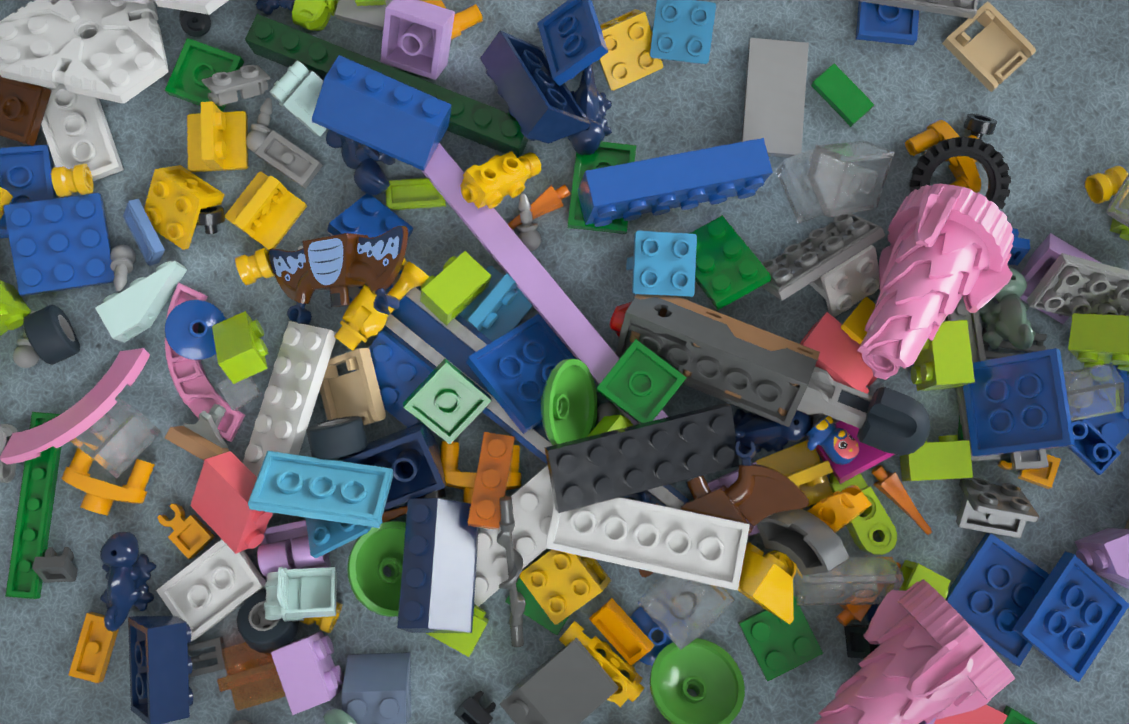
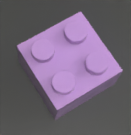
(417, 37)
(308, 671)

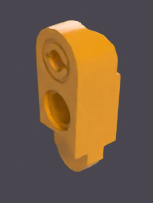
(841, 507)

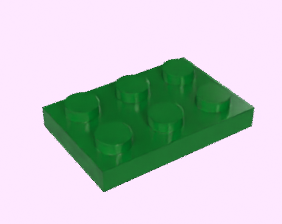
(606, 155)
(725, 264)

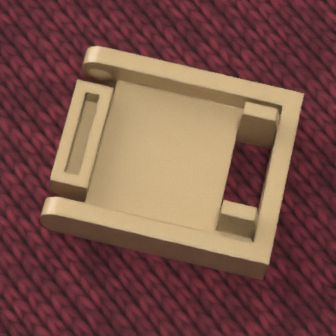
(993, 51)
(353, 392)

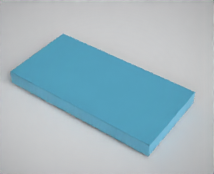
(321, 489)

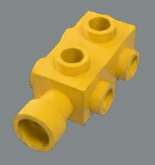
(498, 178)
(630, 686)

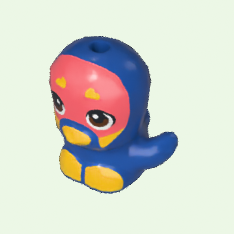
(835, 441)

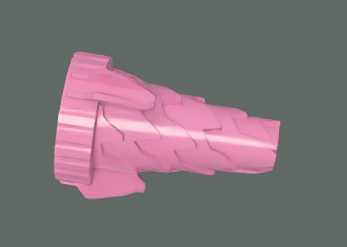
(941, 249)
(922, 669)

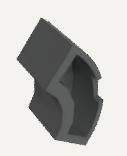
(804, 540)

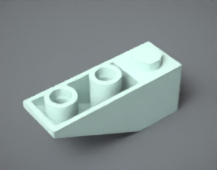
(138, 306)

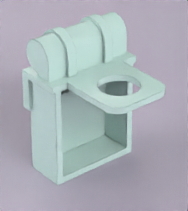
(299, 93)
(300, 593)

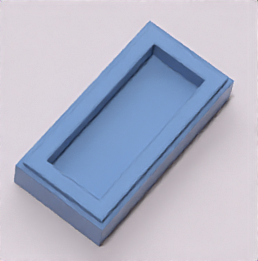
(143, 232)

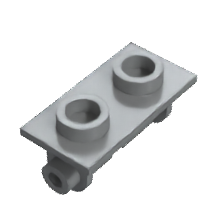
(224, 86)

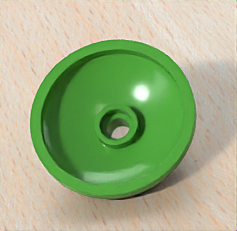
(569, 402)
(366, 563)
(706, 671)

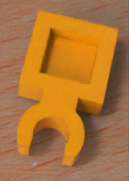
(1042, 477)
(189, 534)

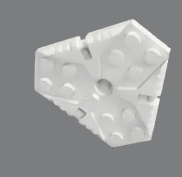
(87, 45)

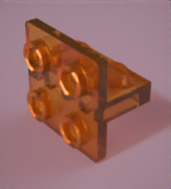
(250, 676)

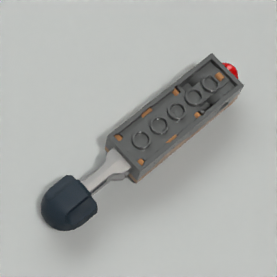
(764, 371)

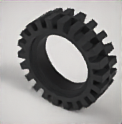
(964, 146)

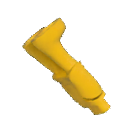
(362, 318)

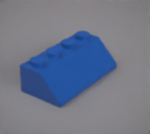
(381, 113)

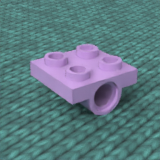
(288, 548)

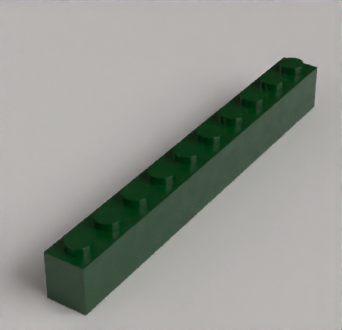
(467, 117)

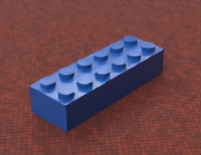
(673, 182)

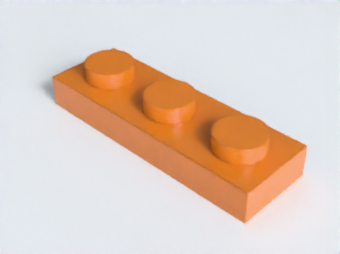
(491, 480)

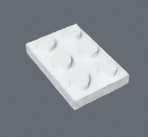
(211, 587)

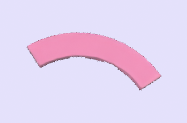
(191, 378)
(82, 415)

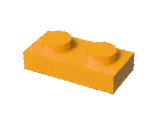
(93, 649)

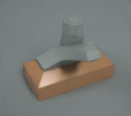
(202, 437)

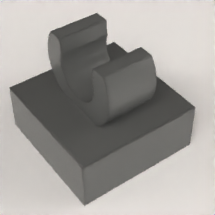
(54, 567)

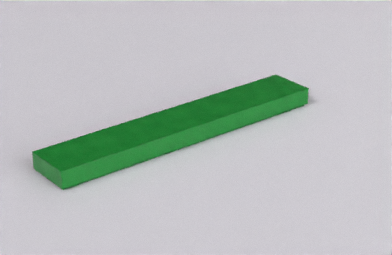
(33, 517)

